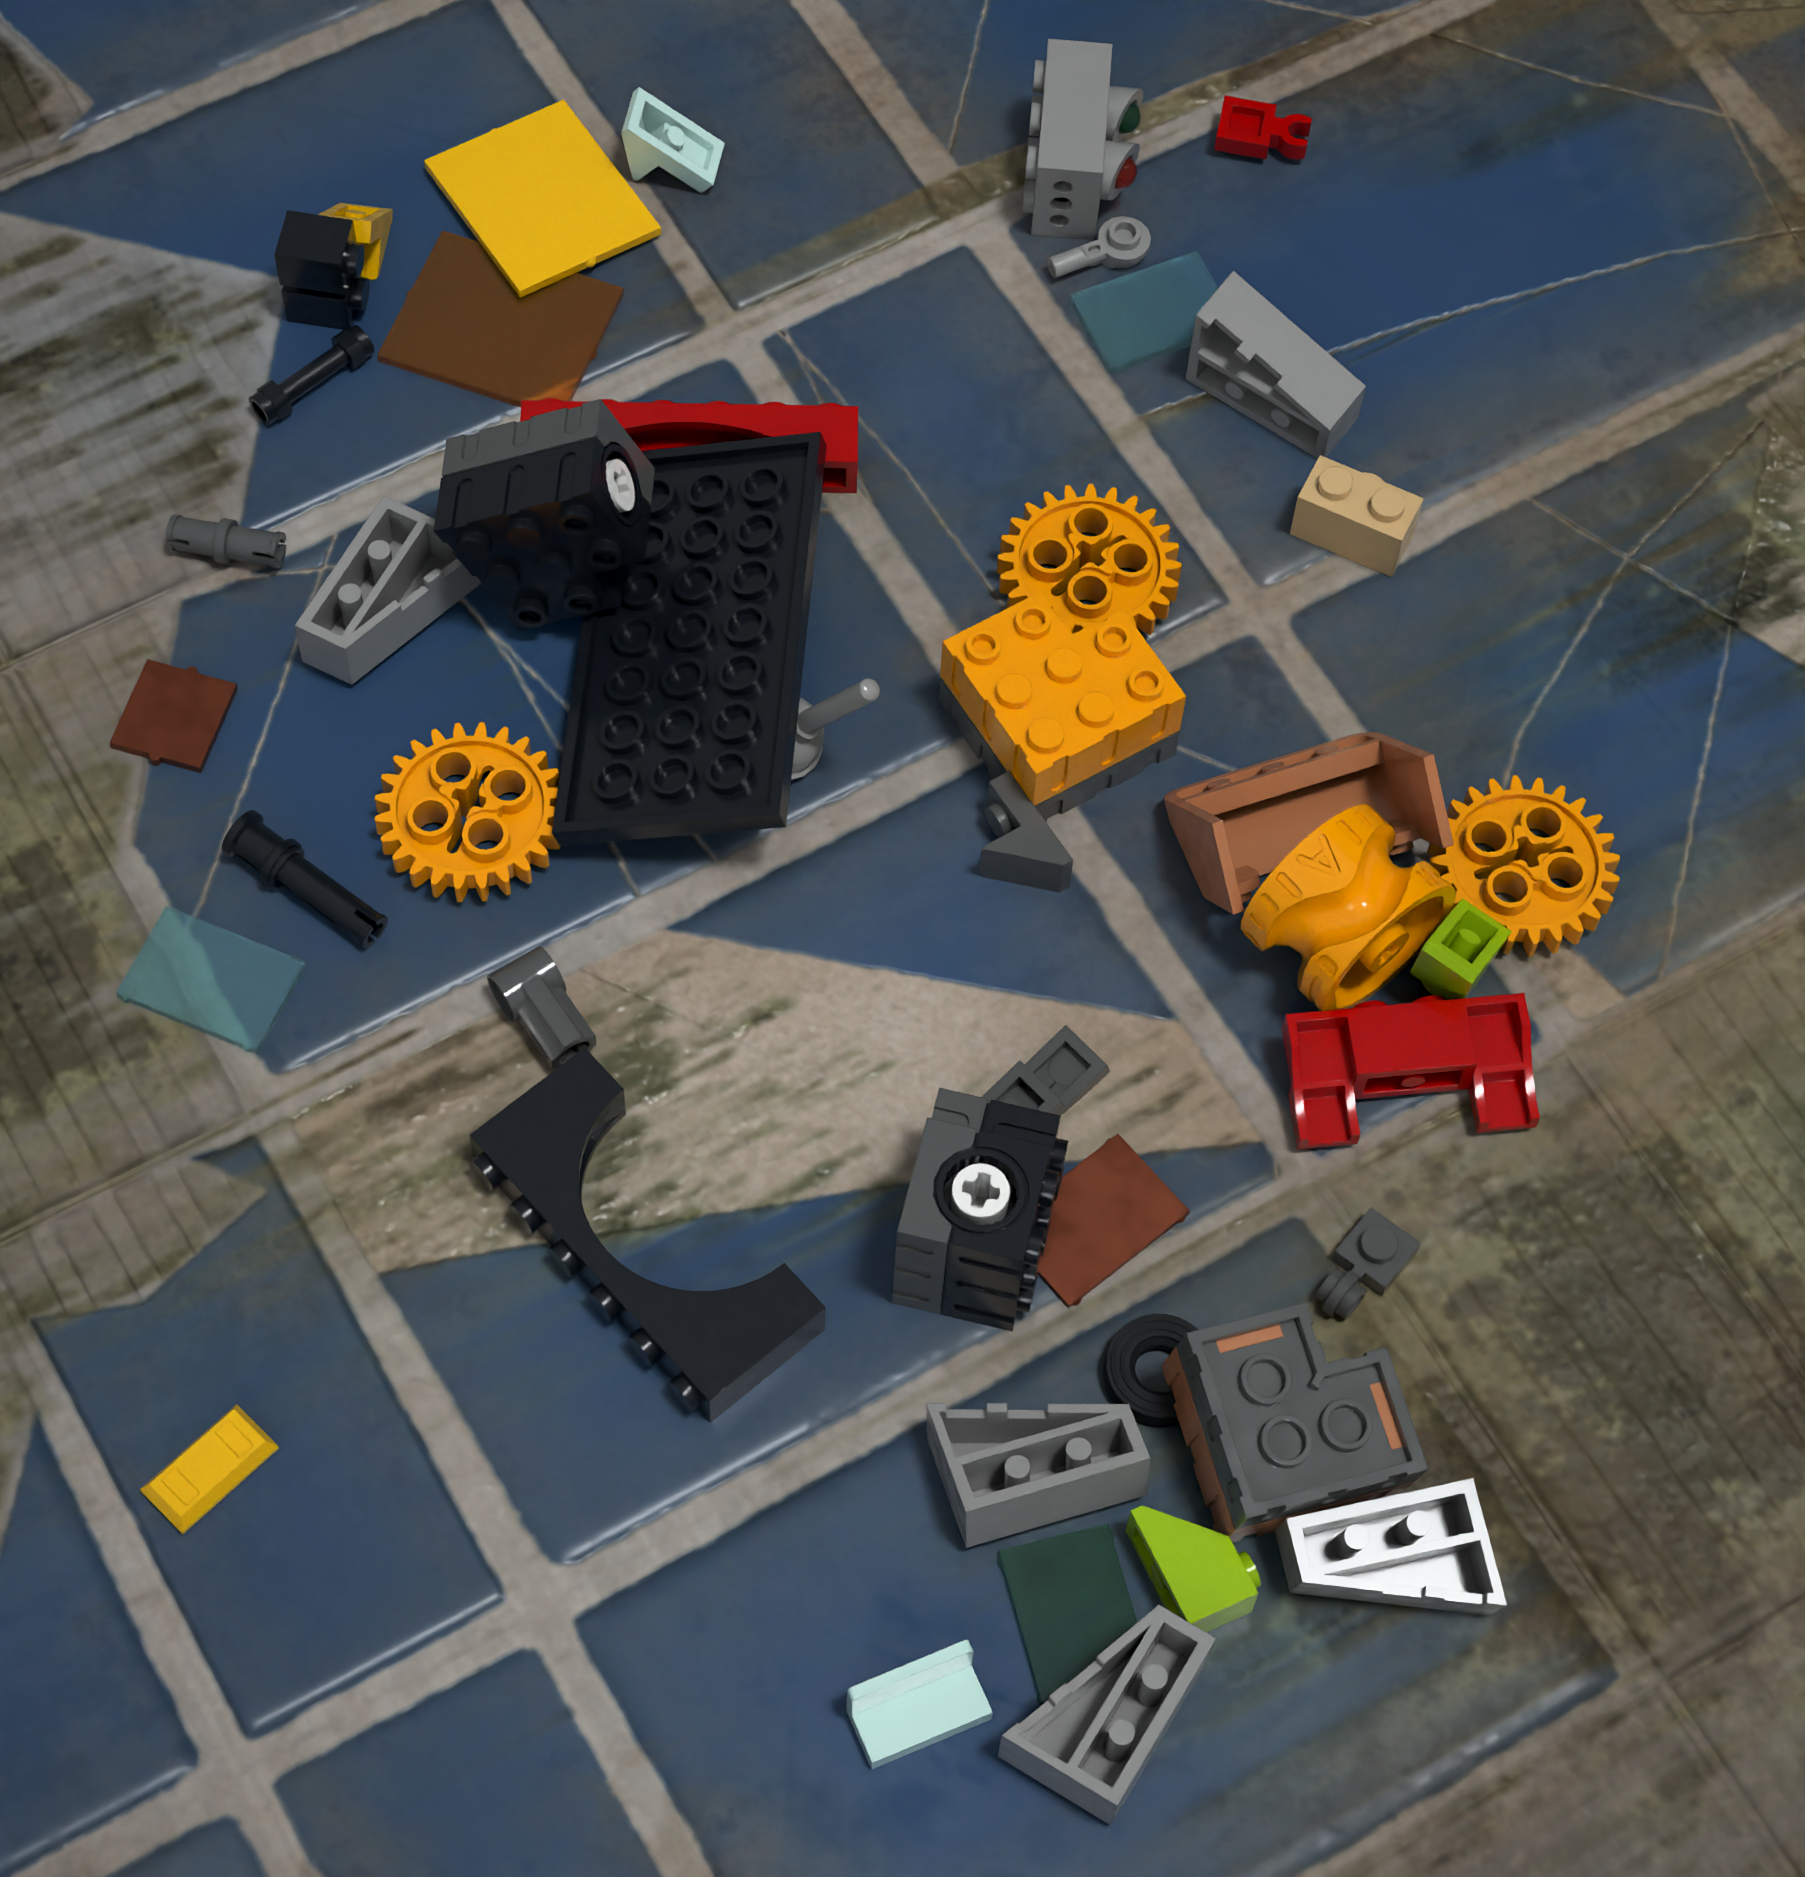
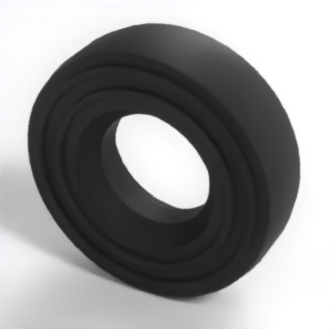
(1119, 1373)

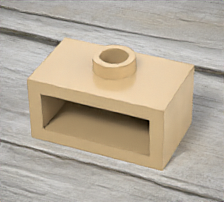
(1356, 515)

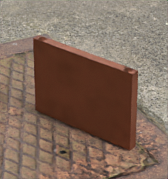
(1104, 1218)

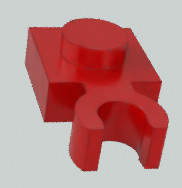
(1252, 128)

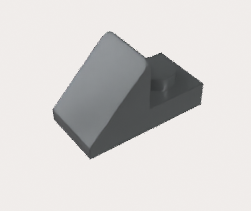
(1026, 845)

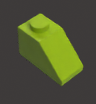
(1459, 952)
(1193, 1568)

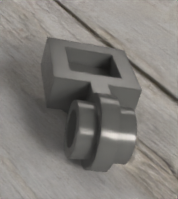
(1370, 1254)

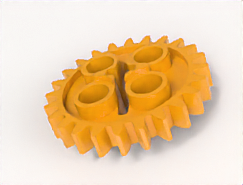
(1055, 538)
(423, 797)
(1527, 862)

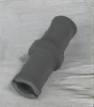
(226, 541)

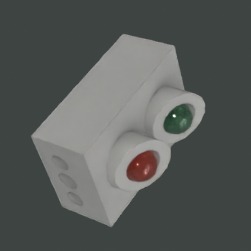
(1079, 139)

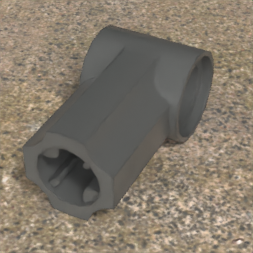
(536, 995)

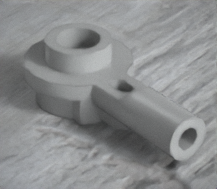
(1120, 244)

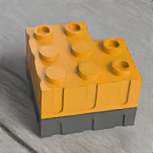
(1060, 704)

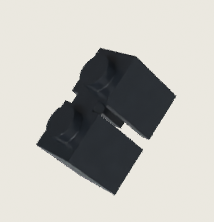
(321, 270)

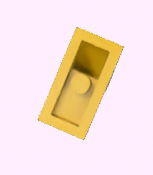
(371, 230)

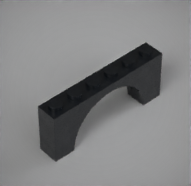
(705, 1341)

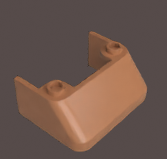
(1258, 814)

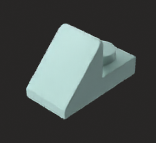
(664, 138)

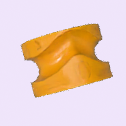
(1348, 909)

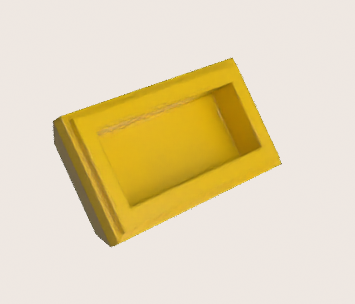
(209, 1469)

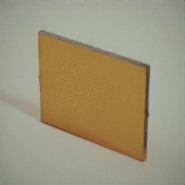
(479, 335)

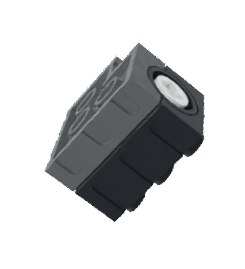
(547, 511)
(978, 1209)

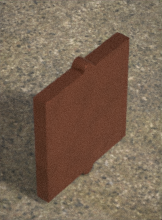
(174, 716)

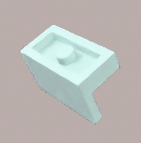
(917, 1704)

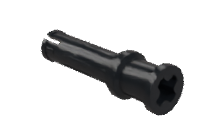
(283, 864)

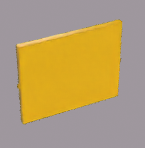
(542, 198)

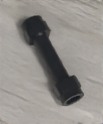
(348, 349)

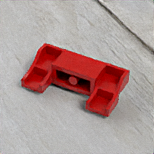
(1408, 1051)

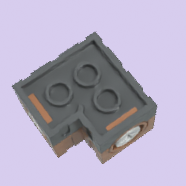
(1285, 1428)

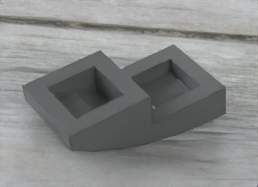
(1053, 1077)

